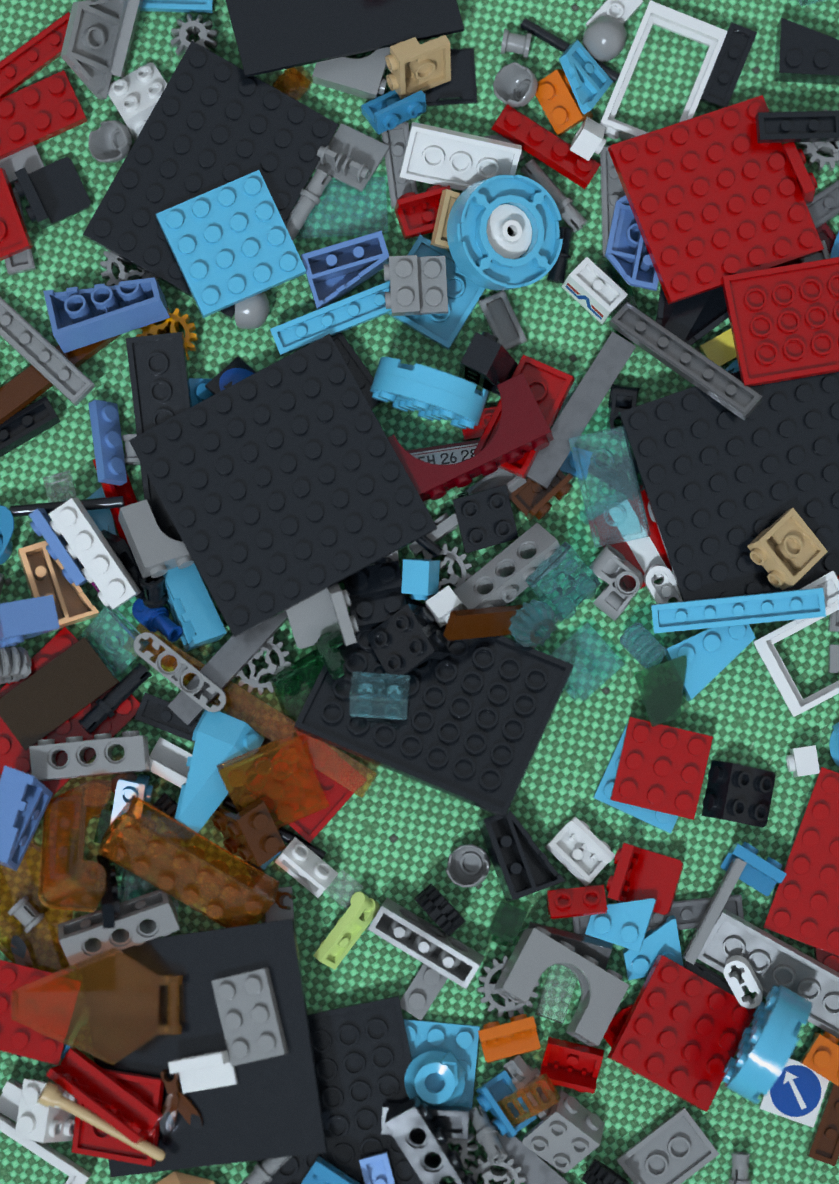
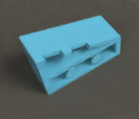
(709, 654)

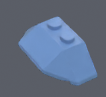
(627, 249)

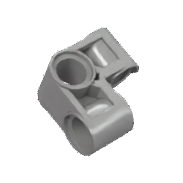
(611, 567)

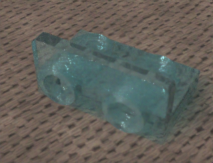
(379, 695)

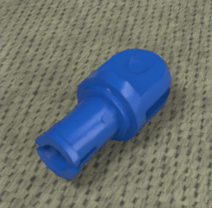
(156, 620)

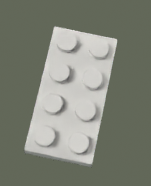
(455, 157)

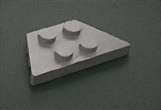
(93, 40)

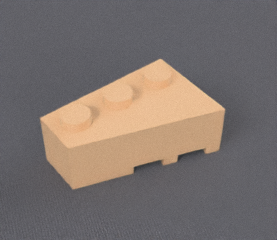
(46, 578)

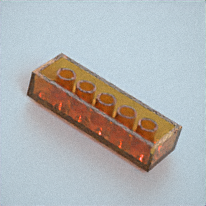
(188, 866)

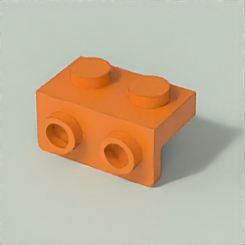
(559, 102)
(509, 1038)
(823, 1056)

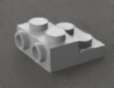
(416, 285)

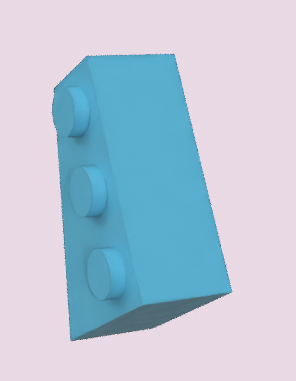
(192, 608)

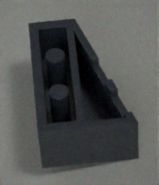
(805, 55)
(487, 363)
(516, 858)

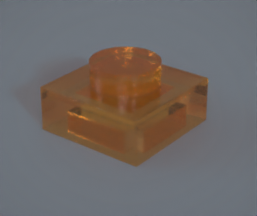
(292, 83)

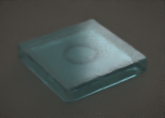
(113, 640)

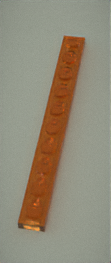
(276, 725)

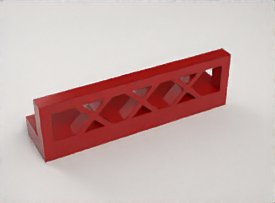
(105, 1096)

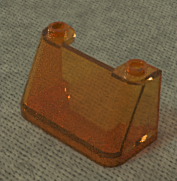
(64, 877)

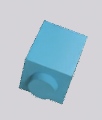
(420, 578)

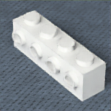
(94, 552)

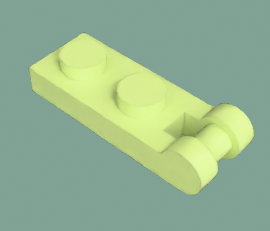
(347, 930)

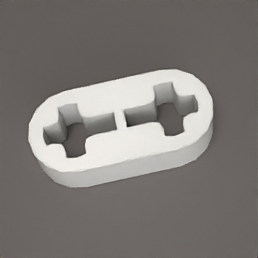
(748, 978)

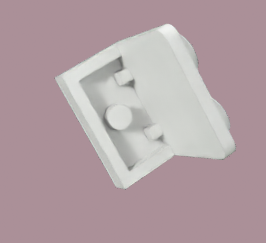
(137, 96)
(39, 1122)

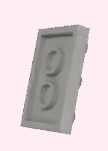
(249, 1016)
(668, 1152)

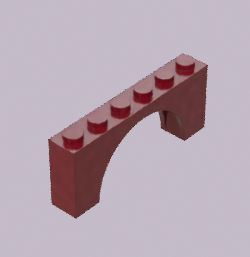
(519, 431)

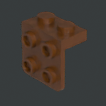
(535, 500)
(249, 833)

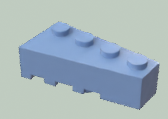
(103, 311)

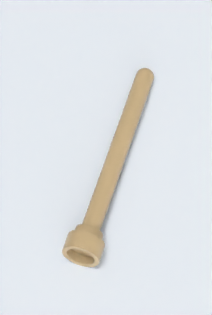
(53, 1097)

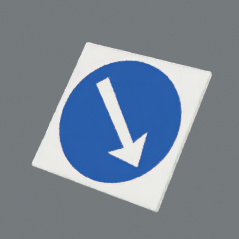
(796, 1094)

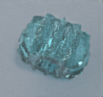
(533, 623)
(643, 645)

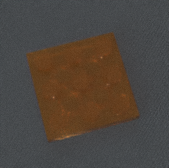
(279, 777)

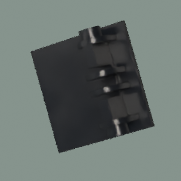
(485, 518)

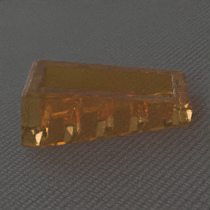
(547, 1088)

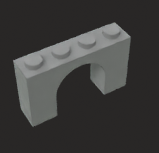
(354, 76)
(150, 546)
(600, 989)

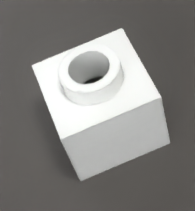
(588, 139)
(442, 604)
(803, 761)

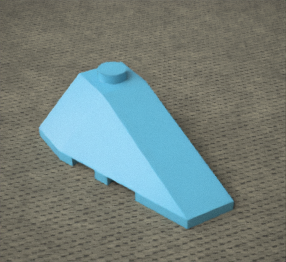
(217, 740)

